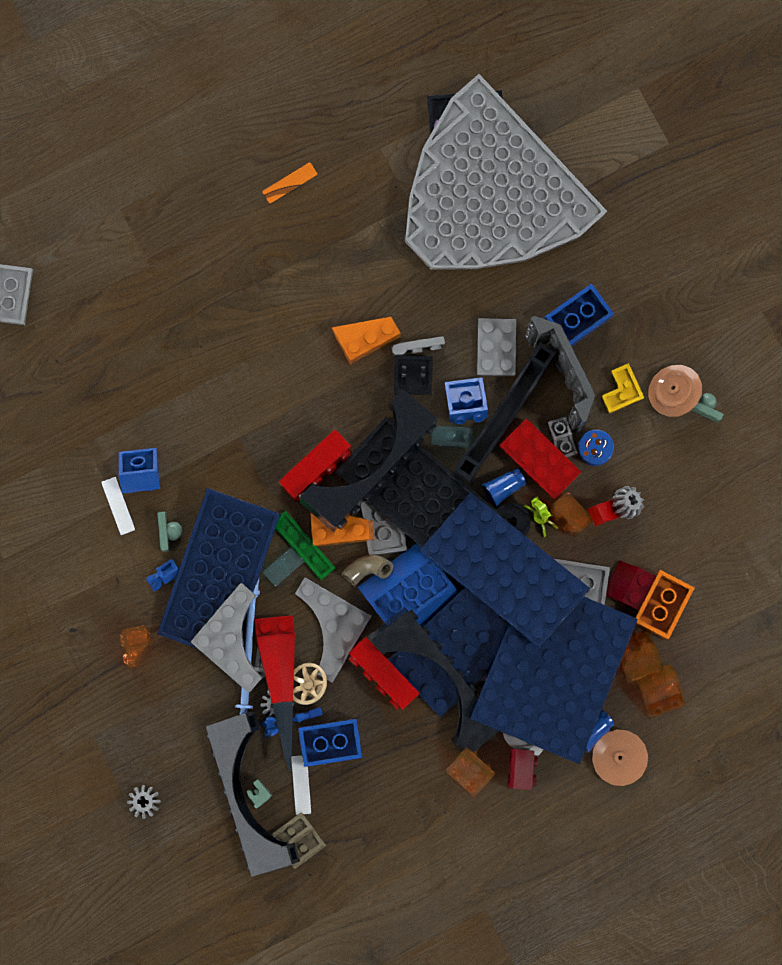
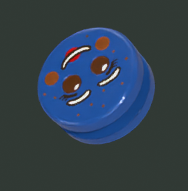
(595, 447)

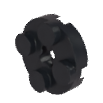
(519, 513)

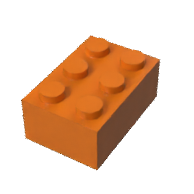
(663, 605)

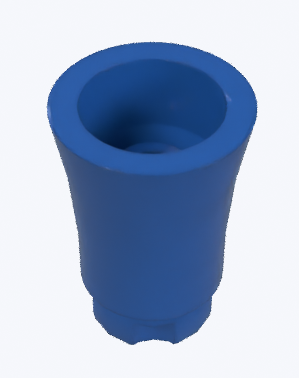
(503, 486)
(601, 727)

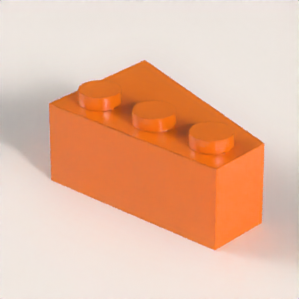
(365, 337)
(354, 531)

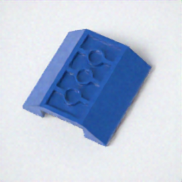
(412, 584)

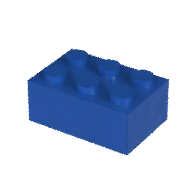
(581, 314)
(330, 742)

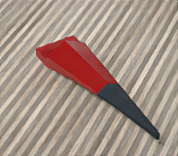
(276, 648)

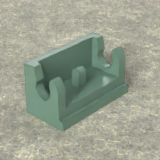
(261, 795)

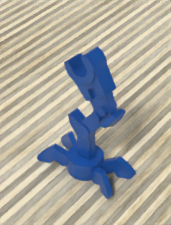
(270, 727)

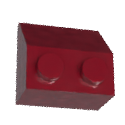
(629, 585)
(521, 769)

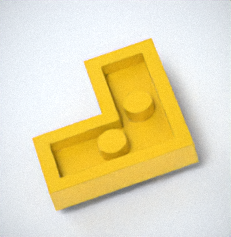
(627, 392)

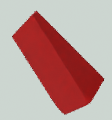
(603, 513)

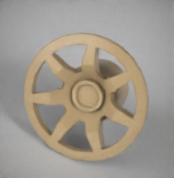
(310, 684)

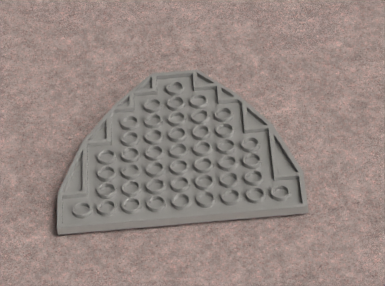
(491, 189)

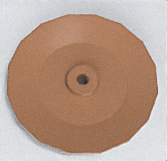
(675, 390)
(632, 753)

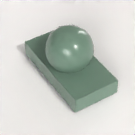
(706, 408)
(168, 531)

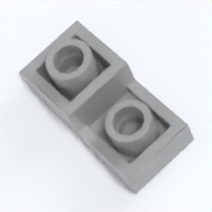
(562, 436)

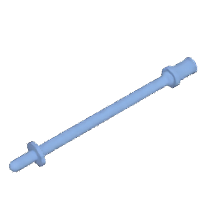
(248, 649)

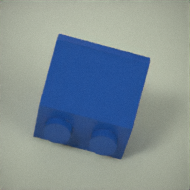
(139, 470)

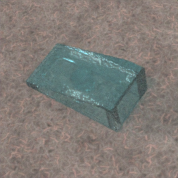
(452, 436)
(283, 567)

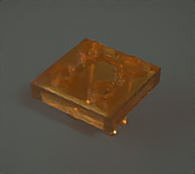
(470, 772)

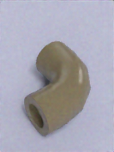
(367, 565)

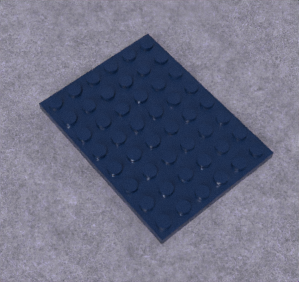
(556, 690)

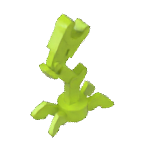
(541, 514)

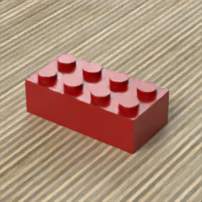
(540, 459)
(316, 465)
(380, 669)

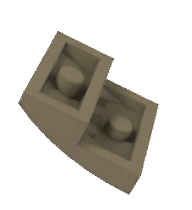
(303, 835)

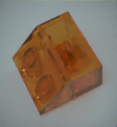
(570, 514)
(137, 645)
(640, 658)
(661, 692)

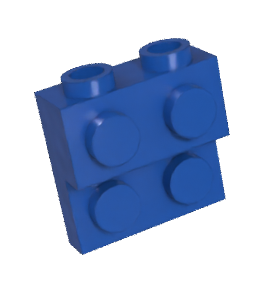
(466, 400)

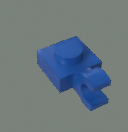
(165, 573)

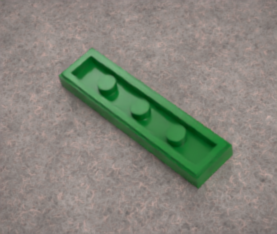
(304, 546)

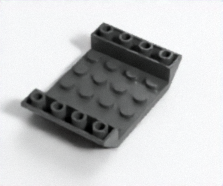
(548, 332)

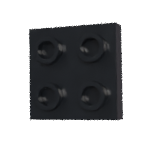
(413, 374)

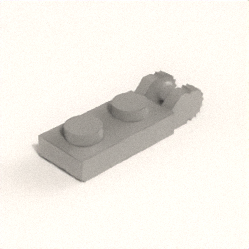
(417, 346)

